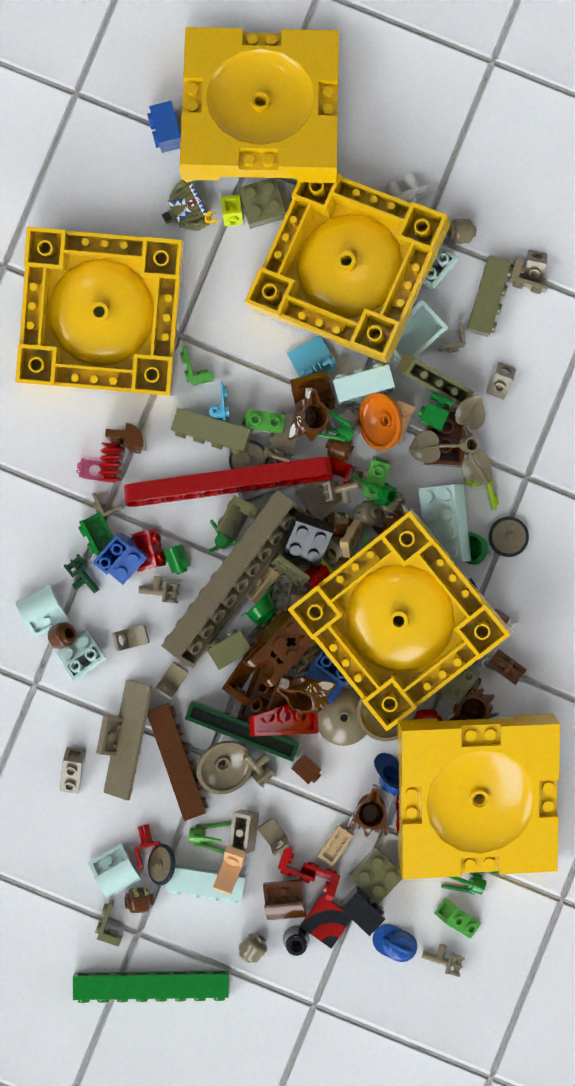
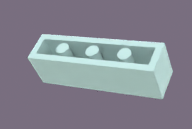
(201, 882)

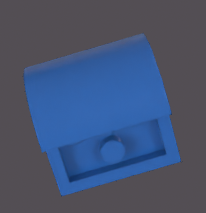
(120, 558)
(324, 670)

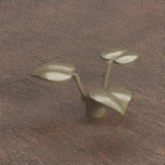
(471, 415)

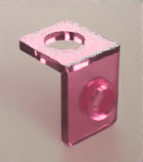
(83, 469)

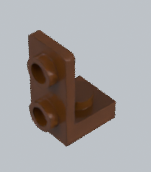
(236, 682)

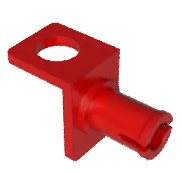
(146, 842)

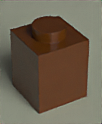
(307, 769)

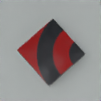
(325, 921)

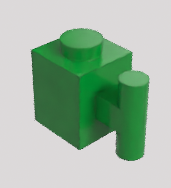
(434, 415)
(177, 559)

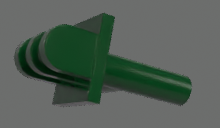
(84, 577)

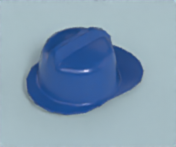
(388, 770)
(394, 943)

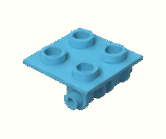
(312, 358)
(221, 412)

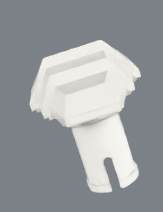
(414, 191)

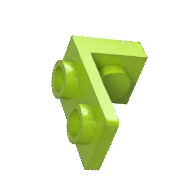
(493, 499)

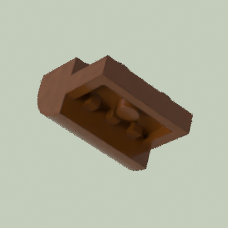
(317, 381)
(132, 438)
(284, 899)

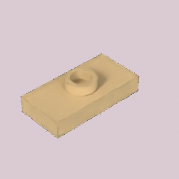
(335, 845)

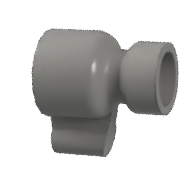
(349, 416)

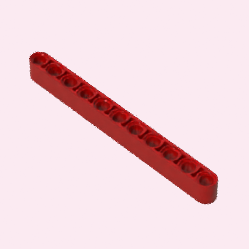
(228, 481)

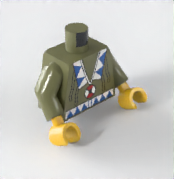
(187, 208)

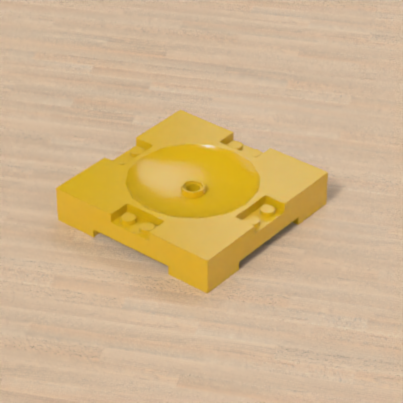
(234, 74)
(65, 284)
(357, 303)
(409, 577)
(504, 829)

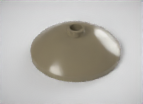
(373, 728)
(337, 731)
(227, 775)

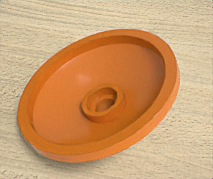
(380, 421)

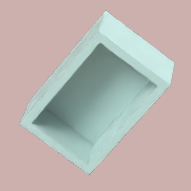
(420, 332)
(362, 383)

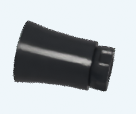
(296, 933)

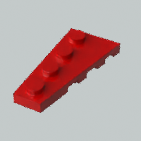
(283, 721)

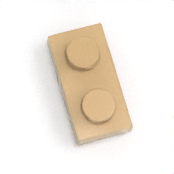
(351, 538)
(263, 585)

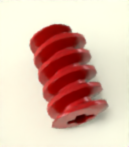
(111, 463)

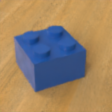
(164, 121)

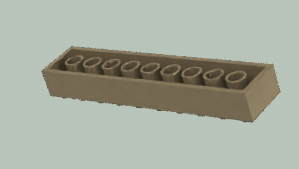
(232, 581)

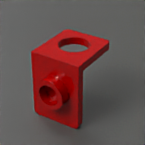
(341, 469)

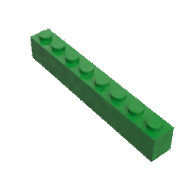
(151, 985)

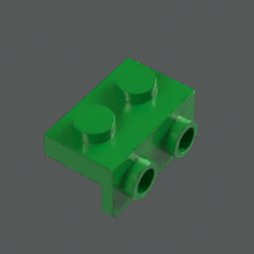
(97, 532)

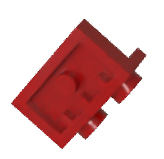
(150, 543)

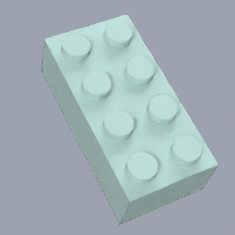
(446, 517)

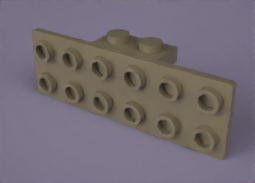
(122, 739)

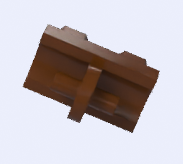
(506, 667)

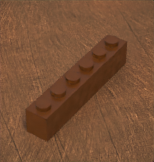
(176, 761)

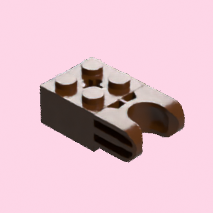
(280, 646)

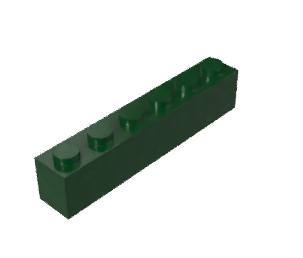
(240, 730)

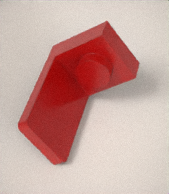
(287, 857)
(329, 874)

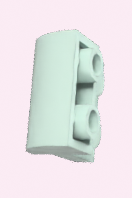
(442, 265)
(41, 610)
(82, 656)
(114, 871)

